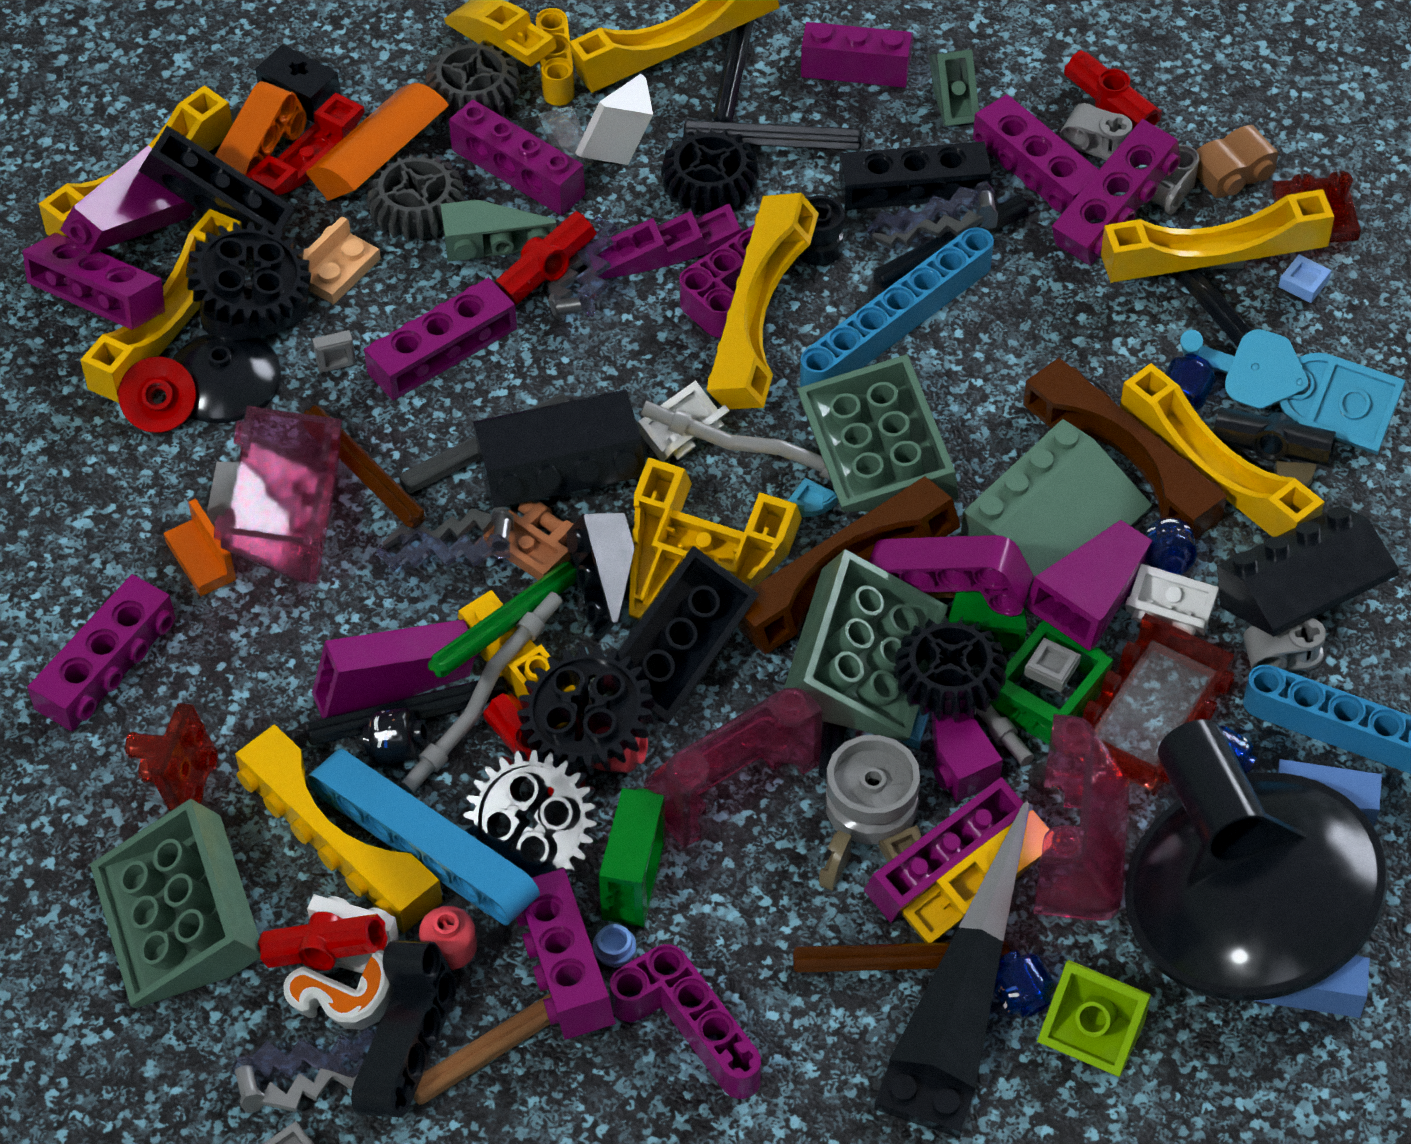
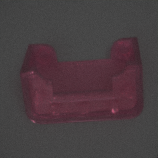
(282, 491)
(777, 729)
(1083, 864)

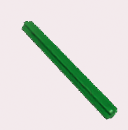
(500, 621)

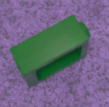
(1034, 713)
(632, 857)

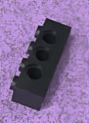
(910, 174)
(212, 184)

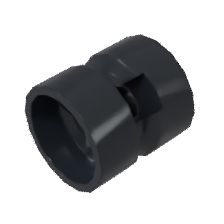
(828, 233)

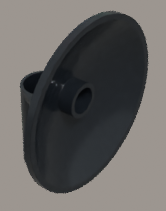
(1251, 875)

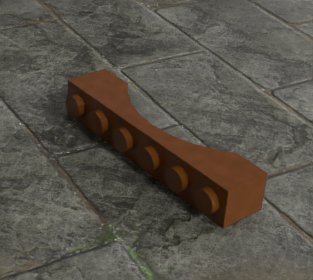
(1178, 487)
(786, 595)

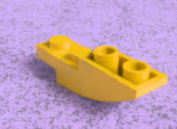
(503, 26)
(527, 659)
(952, 894)

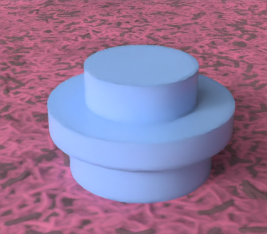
(614, 945)

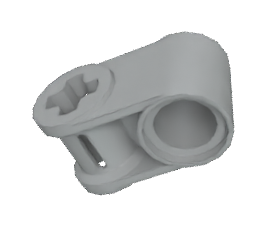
(1095, 130)
(1176, 186)
(1287, 649)

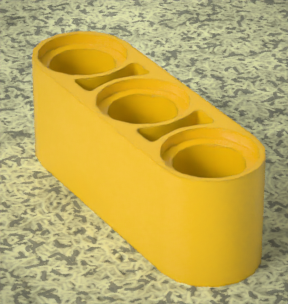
(557, 66)

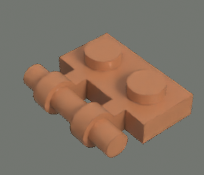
(531, 547)

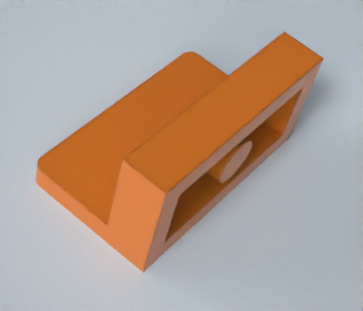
(199, 553)

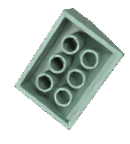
(876, 434)
(1056, 498)
(852, 642)
(176, 906)

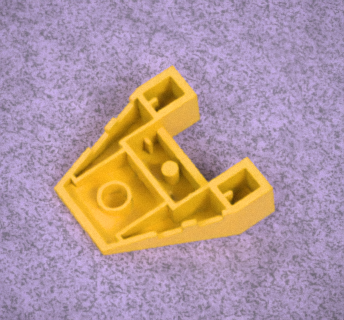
(666, 534)

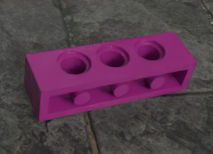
(1142, 146)
(1032, 152)
(517, 157)
(94, 281)
(440, 338)
(123, 630)
(942, 848)
(565, 958)

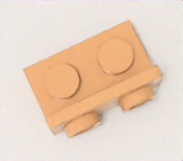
(338, 261)

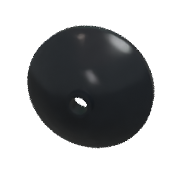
(230, 376)

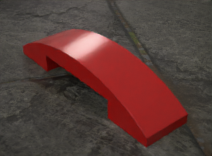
(332, 123)

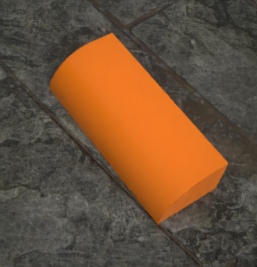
(376, 140)

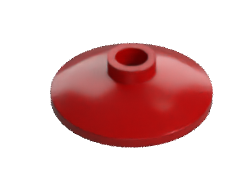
(144, 381)

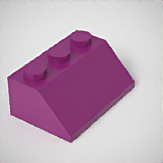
(856, 54)

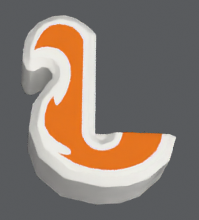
(344, 1005)

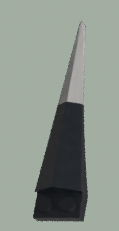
(941, 1050)

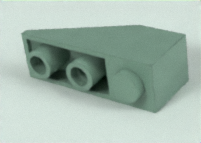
(489, 229)

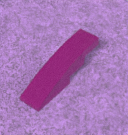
(675, 241)

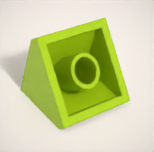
(1094, 1018)

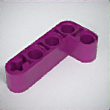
(710, 284)
(959, 565)
(694, 1023)

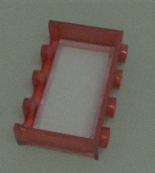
(1158, 686)

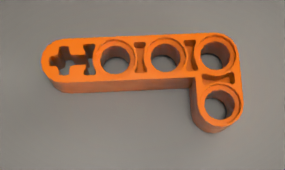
(259, 126)

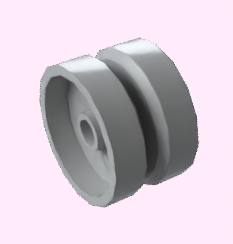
(872, 788)

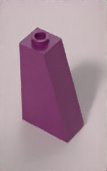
(123, 208)
(1090, 584)
(383, 667)

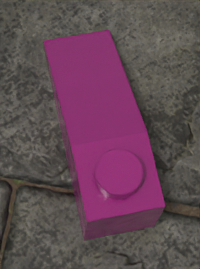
(963, 756)

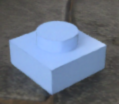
(1304, 278)

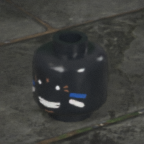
(394, 736)

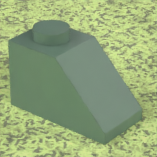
(955, 86)

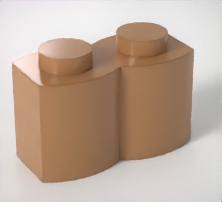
(1236, 161)

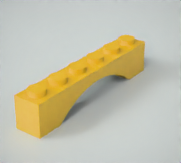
(615, 54)
(200, 118)
(1287, 226)
(778, 237)
(119, 350)
(1266, 498)
(387, 878)

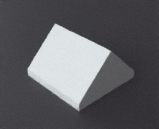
(618, 124)

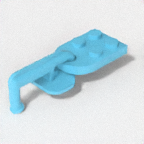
(1341, 396)

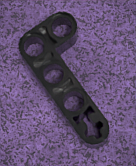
(408, 1030)

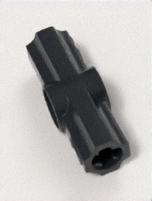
(1295, 440)

